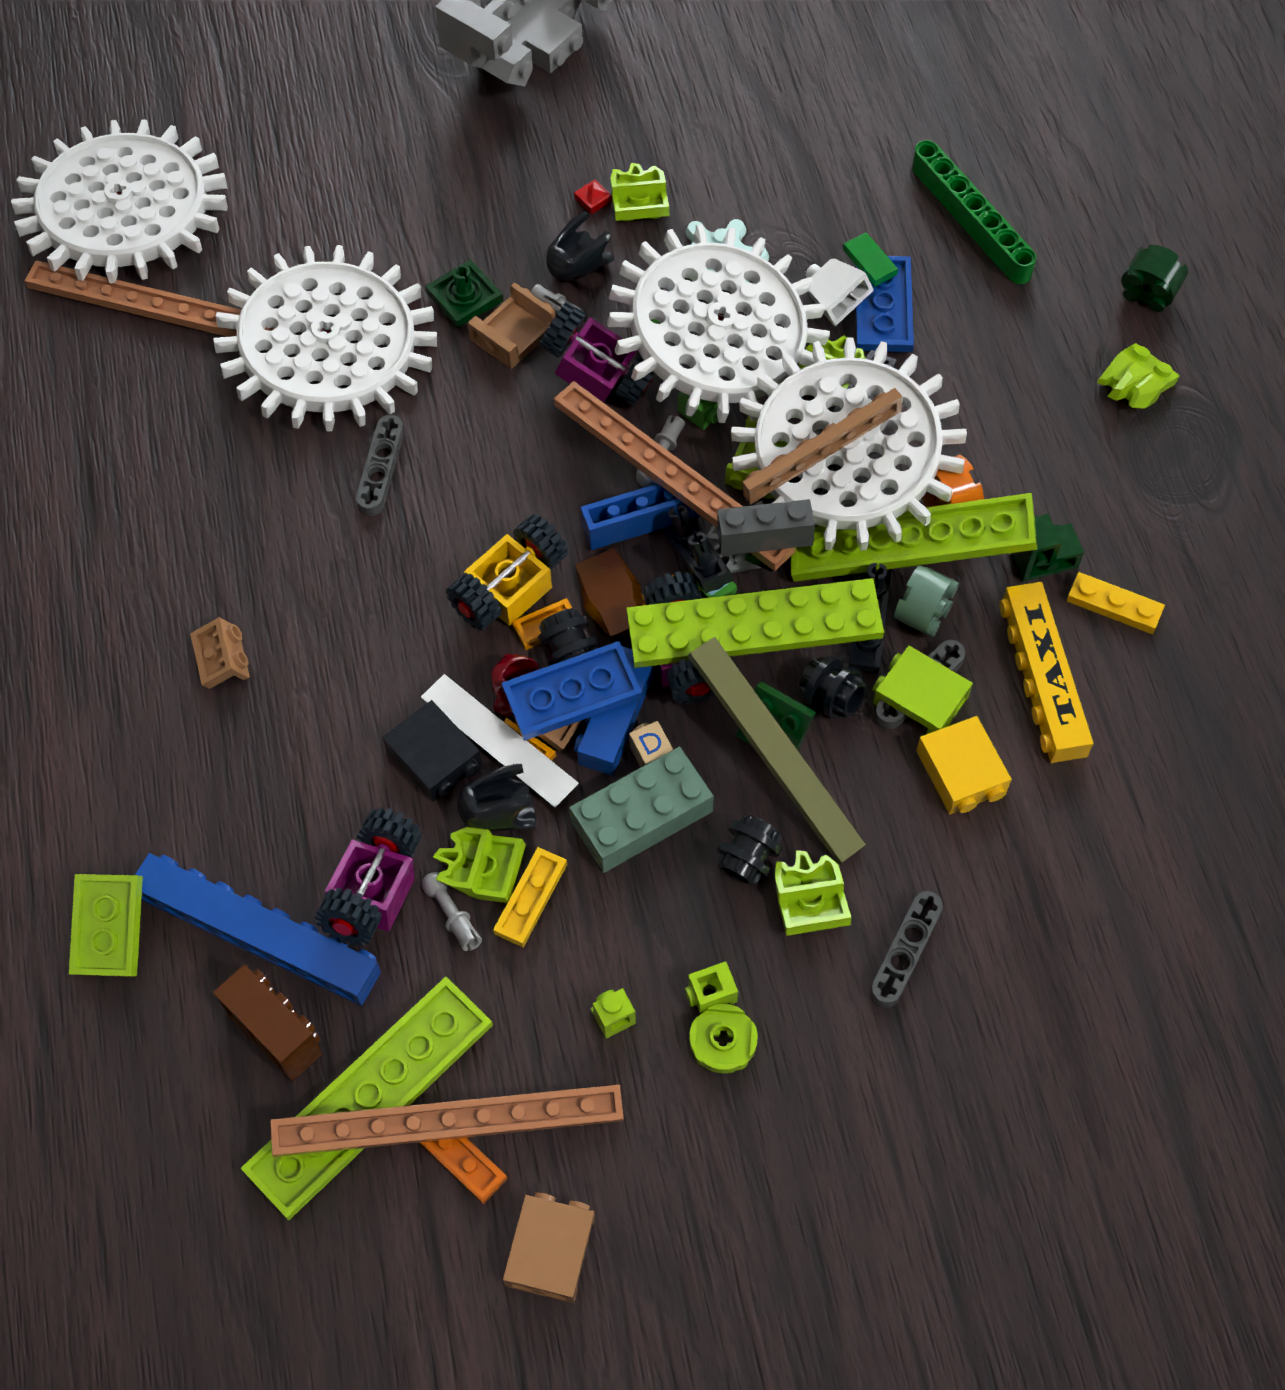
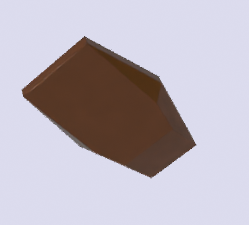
(608, 591)

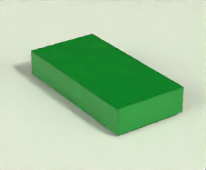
(870, 259)

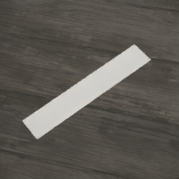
(500, 740)

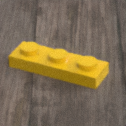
(1115, 603)
(530, 897)

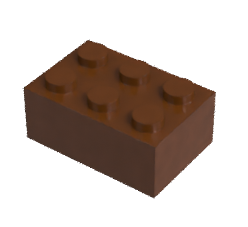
(269, 1021)

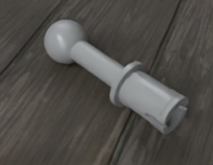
(666, 439)
(457, 921)

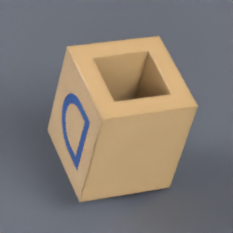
(648, 743)

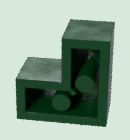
(1056, 551)

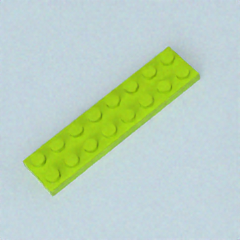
(953, 534)
(756, 621)
(383, 1077)

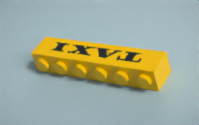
(1046, 673)

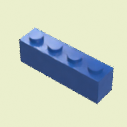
(629, 515)
(609, 731)

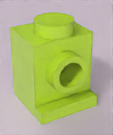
(716, 978)
(613, 1012)

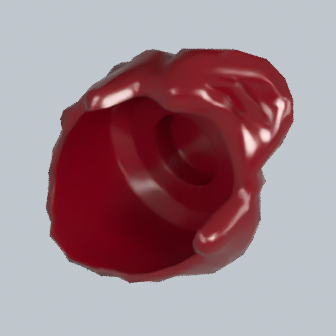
(508, 668)

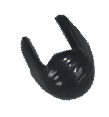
(576, 253)
(498, 802)

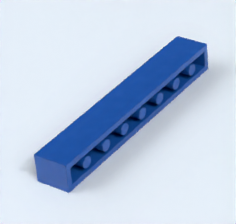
(258, 929)

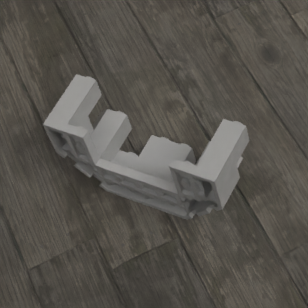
(512, 34)

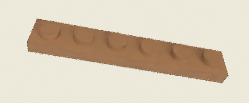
(829, 441)

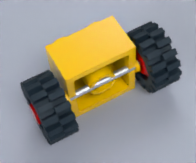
(509, 575)

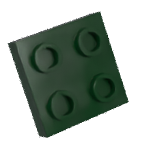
(464, 293)
(788, 713)

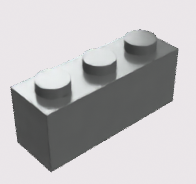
(765, 527)

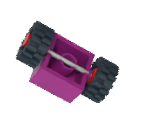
(592, 356)
(682, 677)
(370, 879)

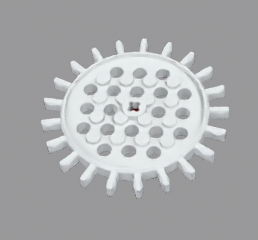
(120, 200)
(716, 321)
(325, 337)
(824, 383)

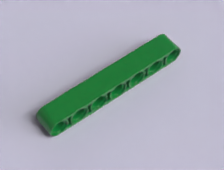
(974, 212)

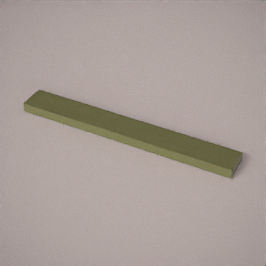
(776, 750)

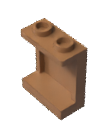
(513, 327)
(549, 1247)

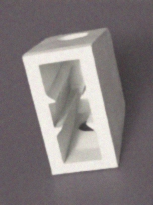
(838, 287)

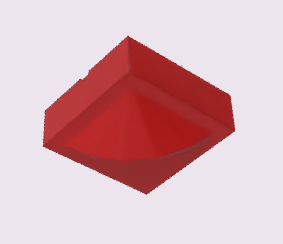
(593, 196)

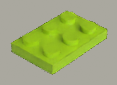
(105, 925)

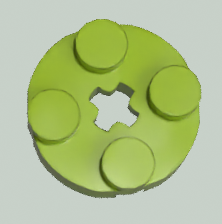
(710, 1024)

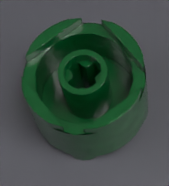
(1154, 277)

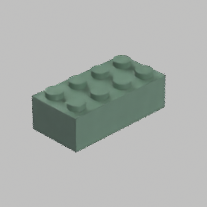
(641, 809)

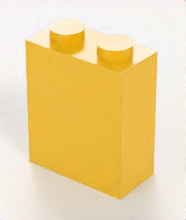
(963, 765)

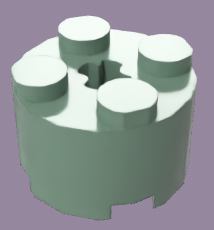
(926, 600)

